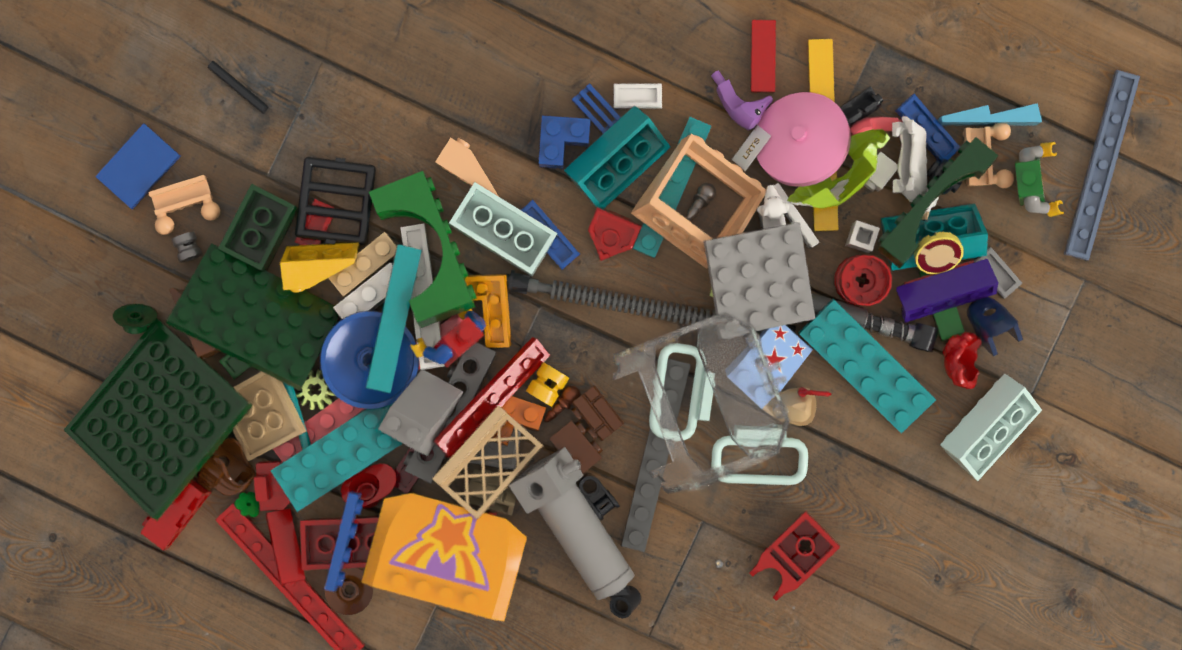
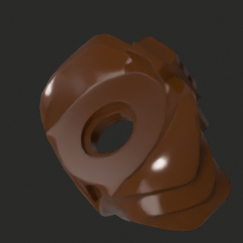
(228, 479)

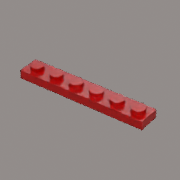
(495, 393)

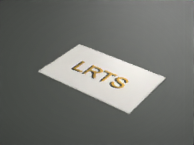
(751, 148)

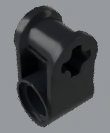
(598, 497)

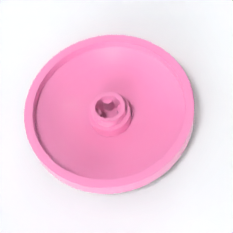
(806, 139)

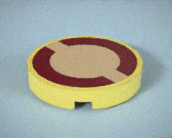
(938, 253)

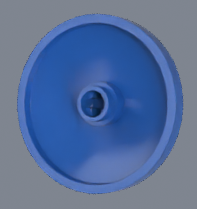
(348, 356)

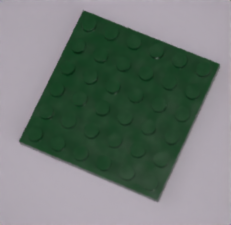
(157, 419)

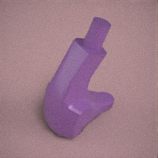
(743, 113)

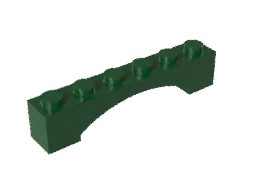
(972, 162)

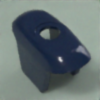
(992, 325)

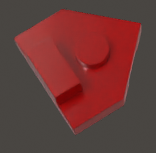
(612, 233)
(267, 488)

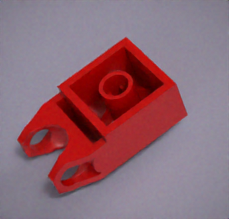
(788, 558)

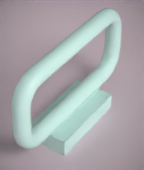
(701, 392)
(763, 479)

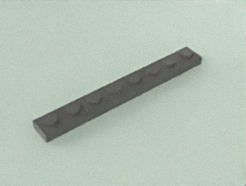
(654, 456)

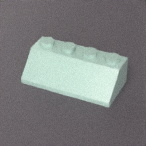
(503, 229)
(991, 426)

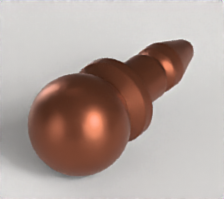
(568, 396)

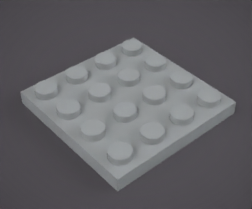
(761, 276)

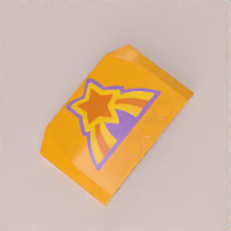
(445, 555)

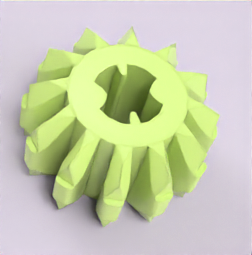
(316, 398)

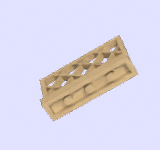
(472, 447)

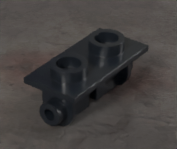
(861, 105)

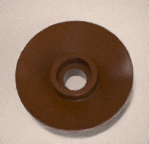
(350, 603)

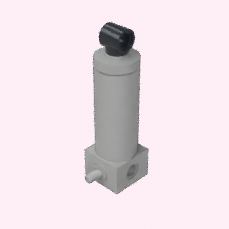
(553, 491)

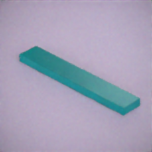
(393, 319)

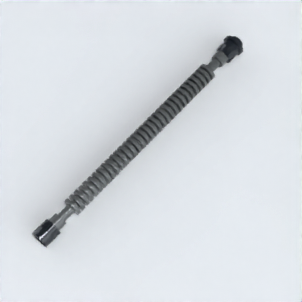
(523, 283)

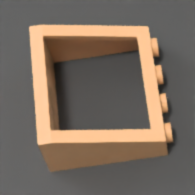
(677, 228)

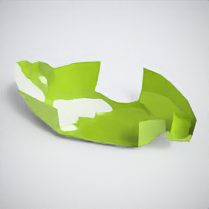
(833, 193)

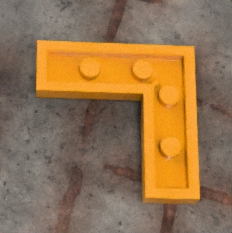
(494, 297)

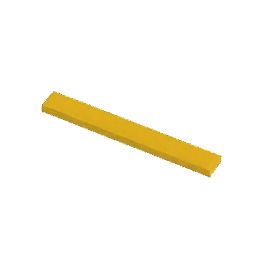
(822, 82)

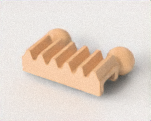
(1000, 131)
(180, 196)

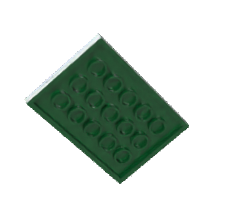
(253, 317)

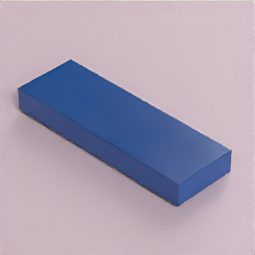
(937, 138)
(561, 249)

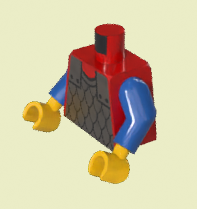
(455, 342)

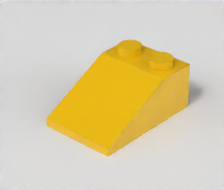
(310, 264)

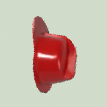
(372, 483)

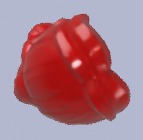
(960, 359)

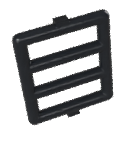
(308, 185)

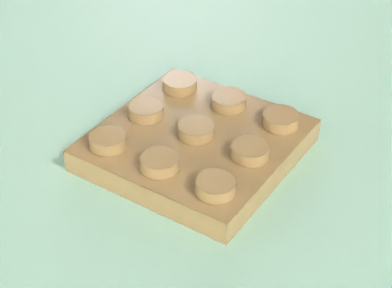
(270, 419)

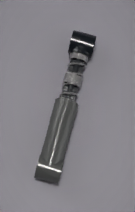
(918, 335)

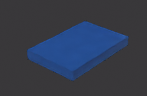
(138, 166)

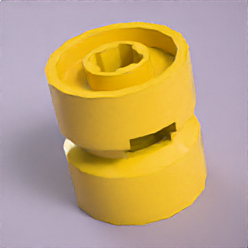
(543, 392)

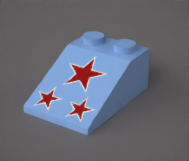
(786, 347)

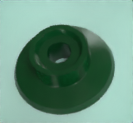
(135, 317)

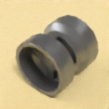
(187, 247)

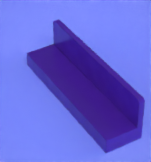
(947, 290)

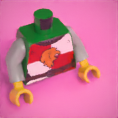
(1030, 180)

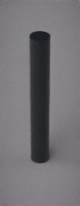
(238, 87)

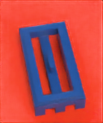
(583, 93)

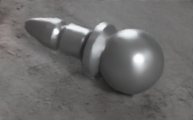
(705, 193)

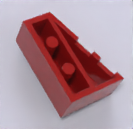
(176, 517)

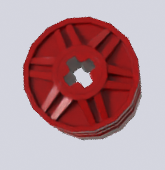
(874, 272)

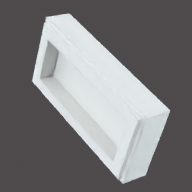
(641, 95)

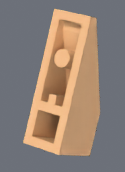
(462, 164)

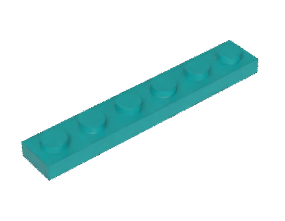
(648, 239)

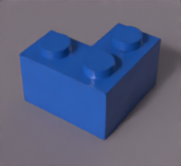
(557, 133)

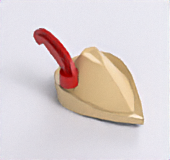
(801, 404)

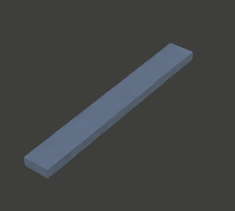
(1101, 165)

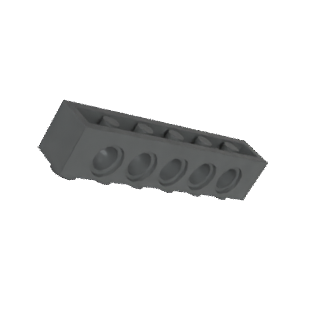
(483, 357)

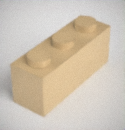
(367, 264)

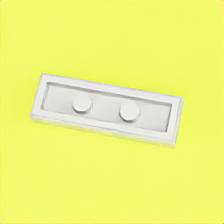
(794, 216)

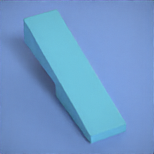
(981, 117)

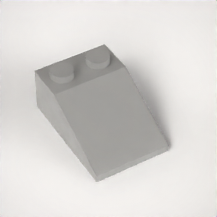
(421, 412)

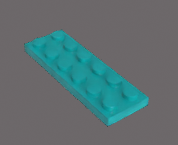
(867, 366)
(334, 458)

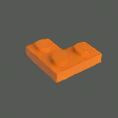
(524, 413)

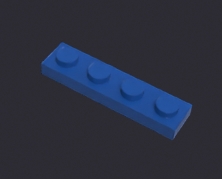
(341, 551)

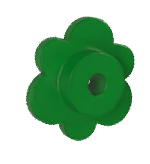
(247, 504)

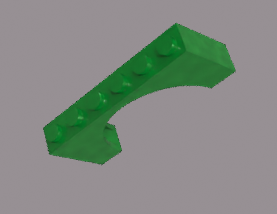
(449, 291)

